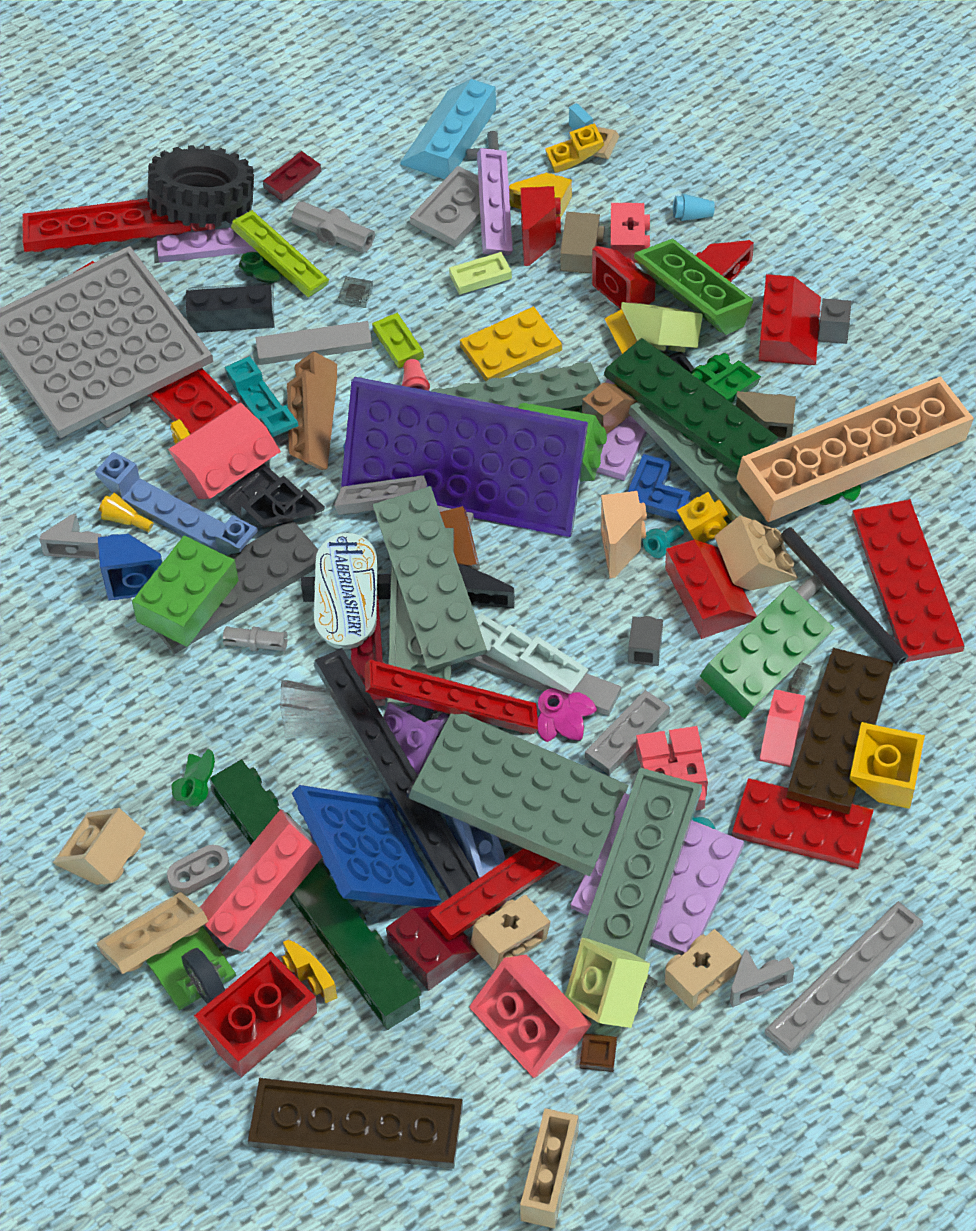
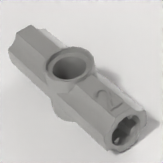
(333, 226)

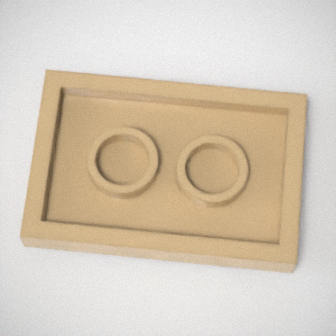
(152, 933)

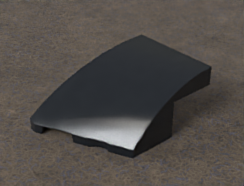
(268, 499)

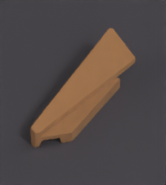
(312, 404)

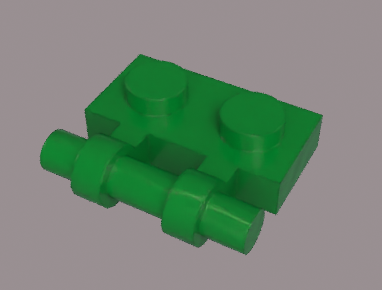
(730, 378)

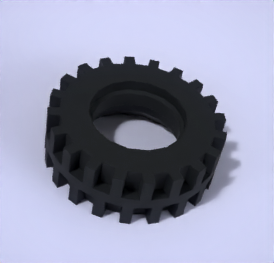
(200, 186)

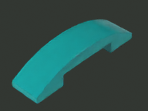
(258, 398)

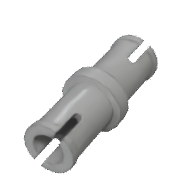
(255, 638)

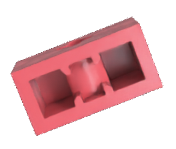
(629, 228)

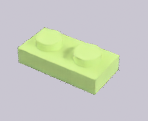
(480, 273)

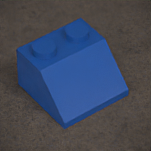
(126, 565)

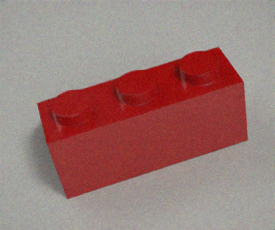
(789, 321)
(707, 588)
(256, 1014)

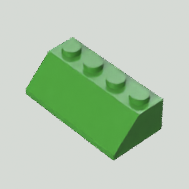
(696, 285)

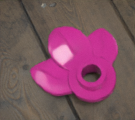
(565, 717)

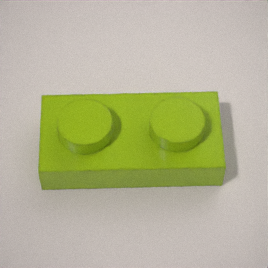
(397, 339)

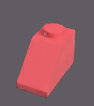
(782, 728)

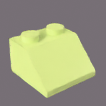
(664, 325)
(607, 983)

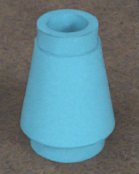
(691, 207)

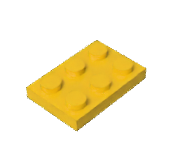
(511, 344)

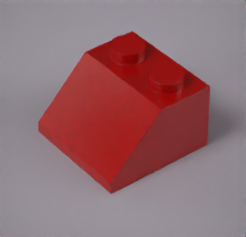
(539, 221)
(620, 278)

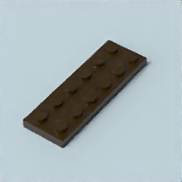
(847, 696)
(356, 1123)

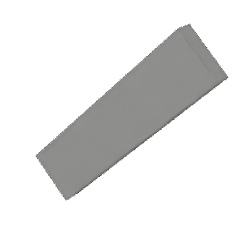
(321, 340)

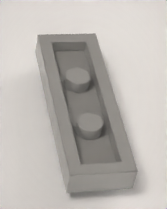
(361, 497)
(620, 737)

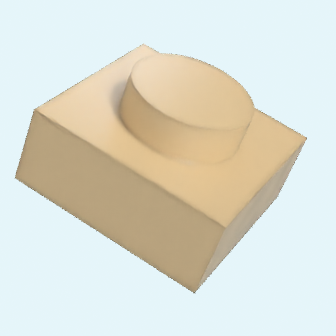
(610, 139)

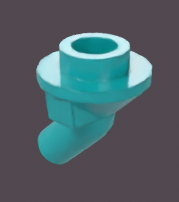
(658, 541)

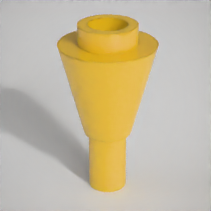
(118, 511)

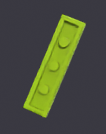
(280, 253)

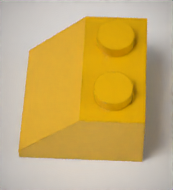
(887, 764)

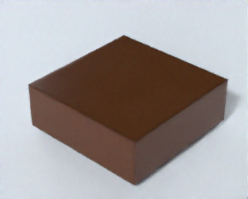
(598, 1052)

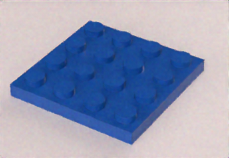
(365, 847)

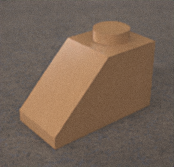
(608, 404)

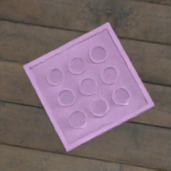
(694, 889)

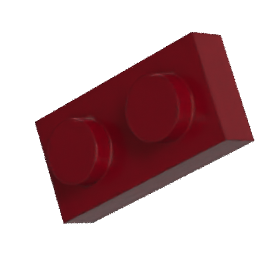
(292, 176)

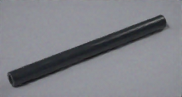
(844, 596)

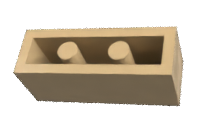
(549, 1168)

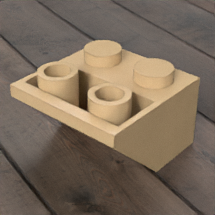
(754, 554)

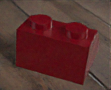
(426, 949)

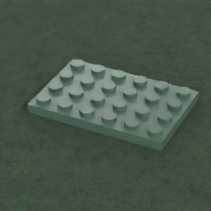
(519, 792)

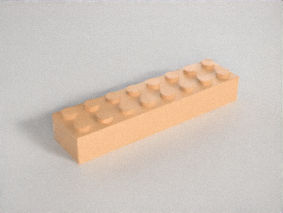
(854, 448)

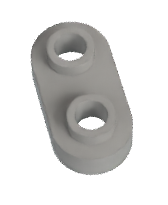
(197, 869)

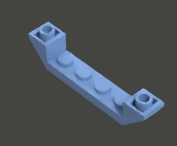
(123, 478)

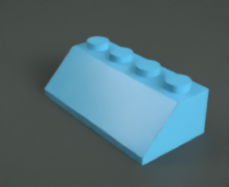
(452, 129)

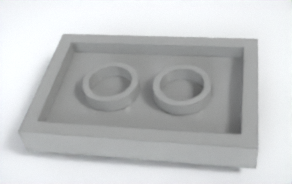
(451, 208)

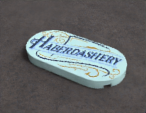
(345, 590)

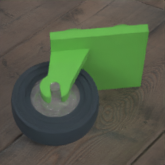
(192, 969)

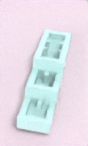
(531, 657)

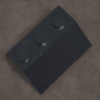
(230, 307)

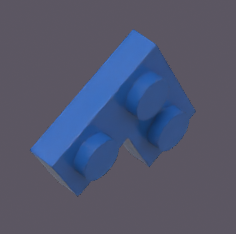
(651, 488)

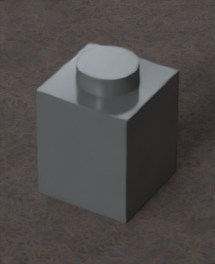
(834, 321)
(645, 640)

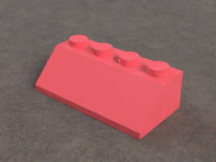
(260, 882)

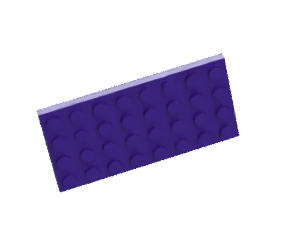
(472, 453)

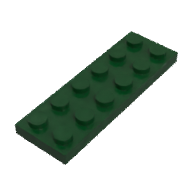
(688, 404)

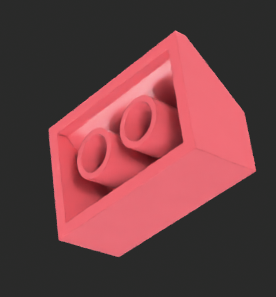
(223, 451)
(529, 1014)

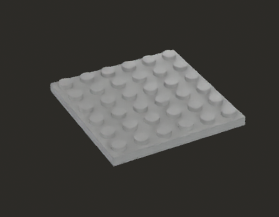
(98, 341)

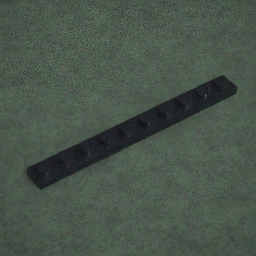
(394, 771)

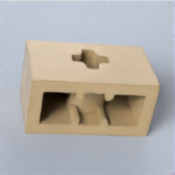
(510, 931)
(697, 984)

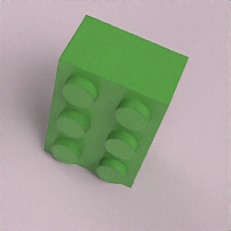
(185, 591)

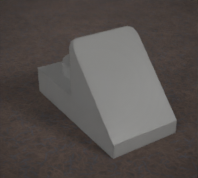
(67, 541)
(753, 982)

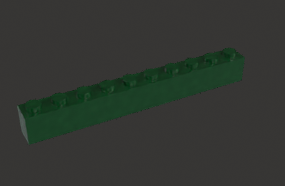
(323, 907)

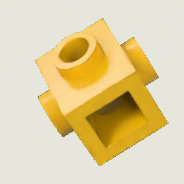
(703, 517)

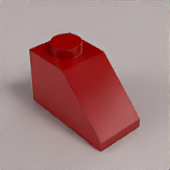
(728, 257)

